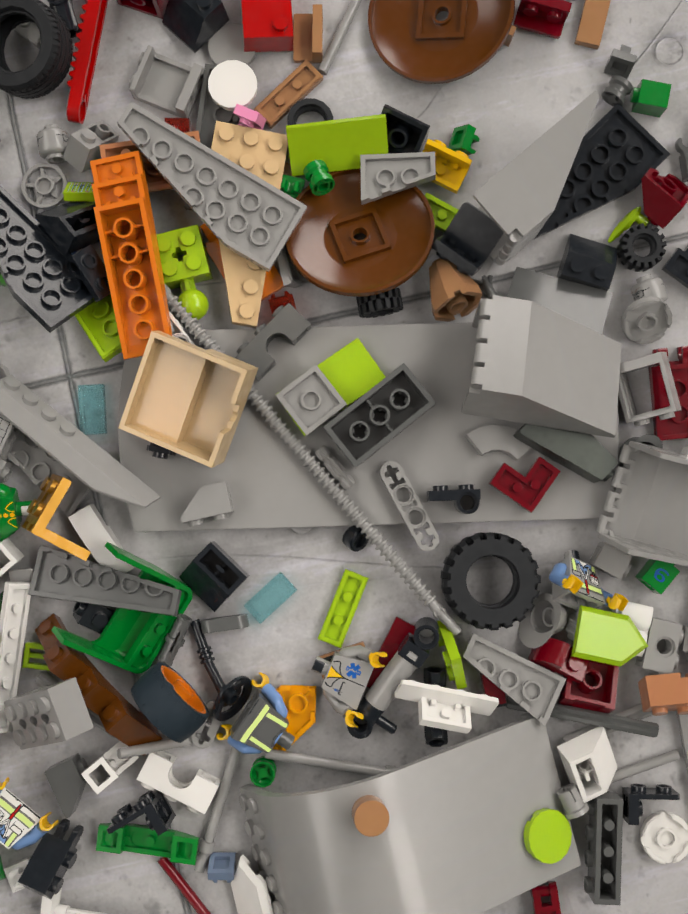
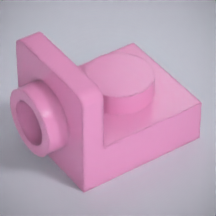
(249, 117)

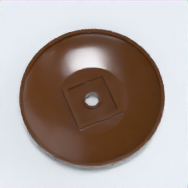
(435, 50)
(396, 244)

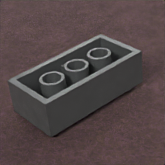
(379, 399)

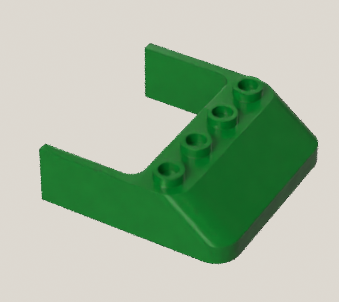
(131, 636)

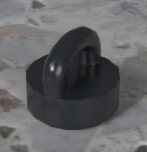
(354, 538)

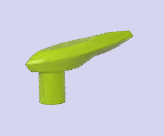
(633, 216)

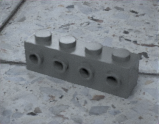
(604, 849)

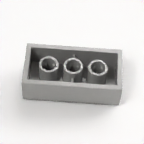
(48, 714)

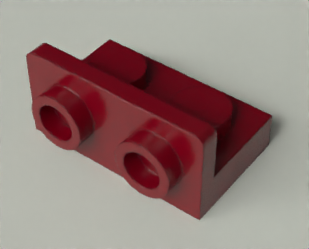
(542, 16)

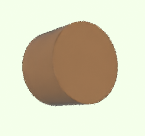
(370, 815)

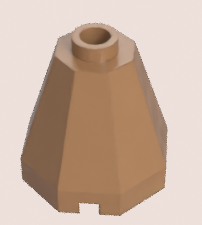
(451, 291)

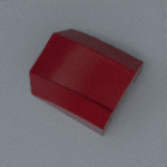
(596, 690)

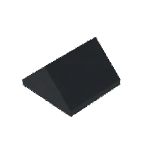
(404, 132)

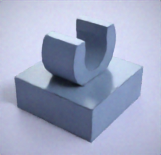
(222, 866)

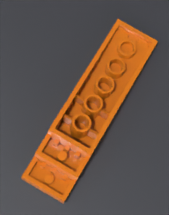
(130, 250)

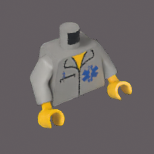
(347, 678)

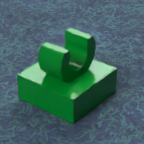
(462, 139)
(292, 185)

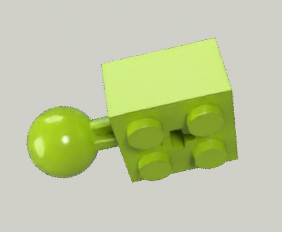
(191, 270)

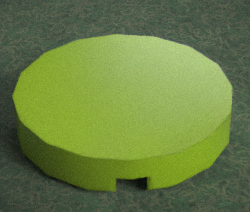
(547, 835)

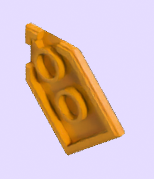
(301, 709)

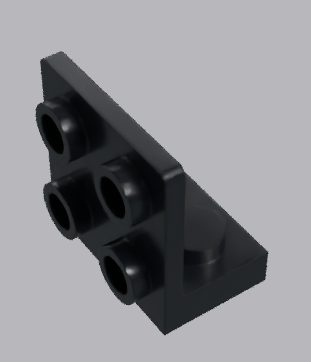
(155, 806)

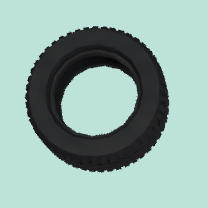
(54, 54)

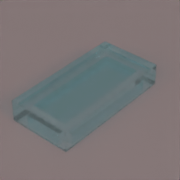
(92, 409)
(270, 597)

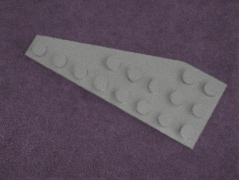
(230, 200)

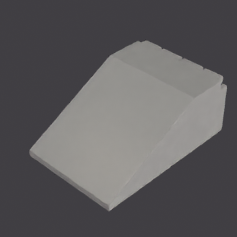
(529, 186)
(542, 369)
(649, 505)

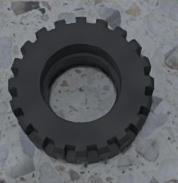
(523, 587)

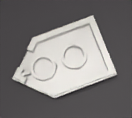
(250, 890)

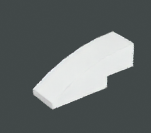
(95, 535)

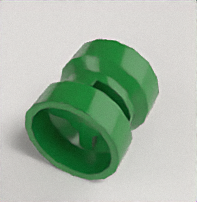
(320, 180)
(265, 775)

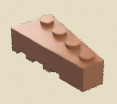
(664, 693)

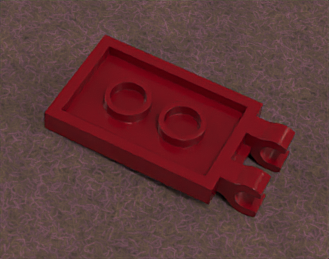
(677, 426)

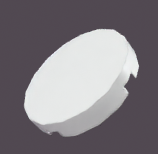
(232, 84)
(664, 837)

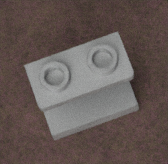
(166, 83)

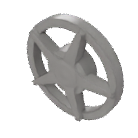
(44, 185)

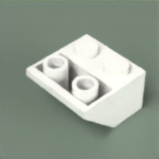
(589, 763)

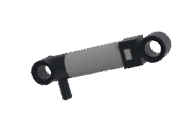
(410, 655)

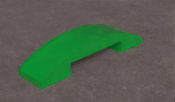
(141, 839)

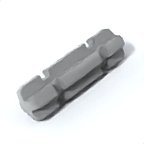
(334, 467)

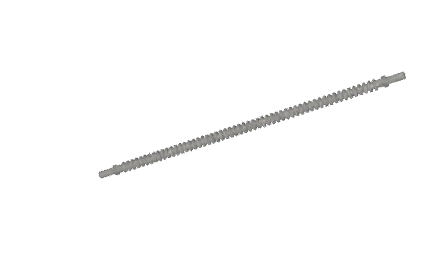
(381, 544)

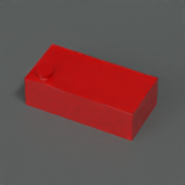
(267, 25)

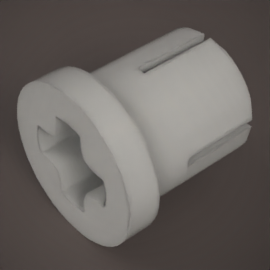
(572, 802)

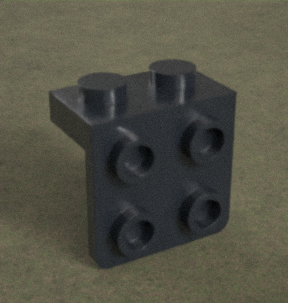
(468, 239)

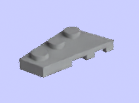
(394, 172)

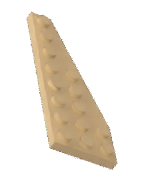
(264, 156)

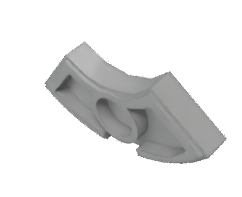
(497, 438)

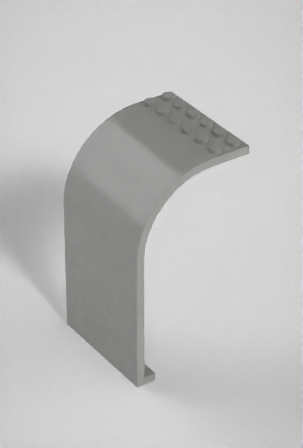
(448, 839)

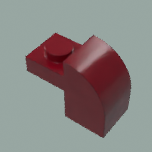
(556, 657)

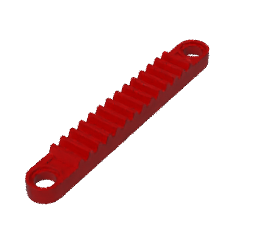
(85, 58)

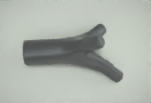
(486, 286)

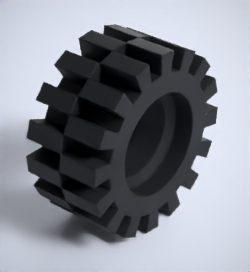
(656, 247)
(380, 304)

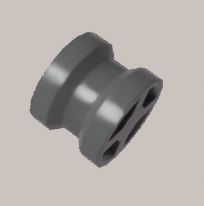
(617, 90)

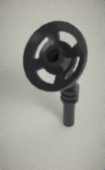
(226, 693)

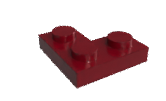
(526, 489)

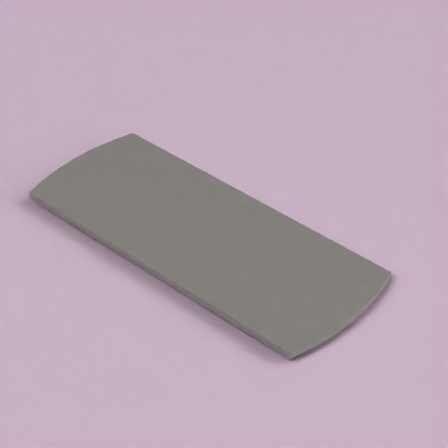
(278, 492)

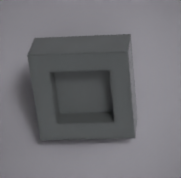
(620, 62)

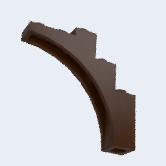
(115, 712)

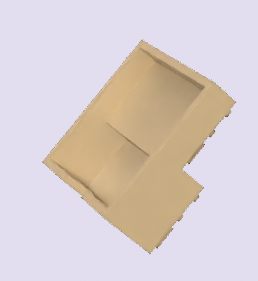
(187, 398)

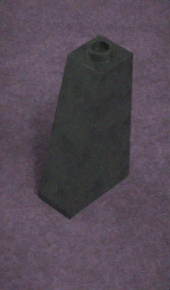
(571, 449)

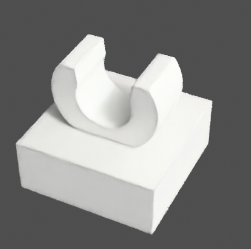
(14, 872)

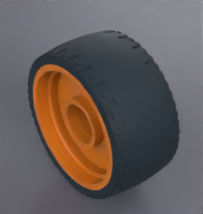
(169, 702)

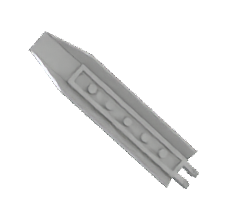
(69, 444)

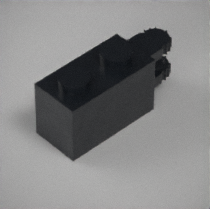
(51, 860)

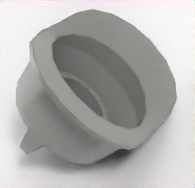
(543, 621)

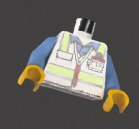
(19, 823)

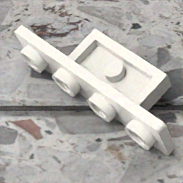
(444, 706)

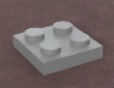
(311, 400)

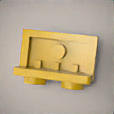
(450, 165)

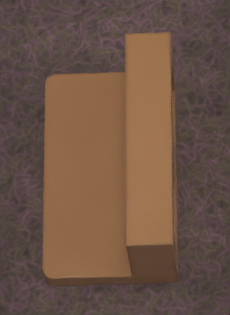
(308, 36)

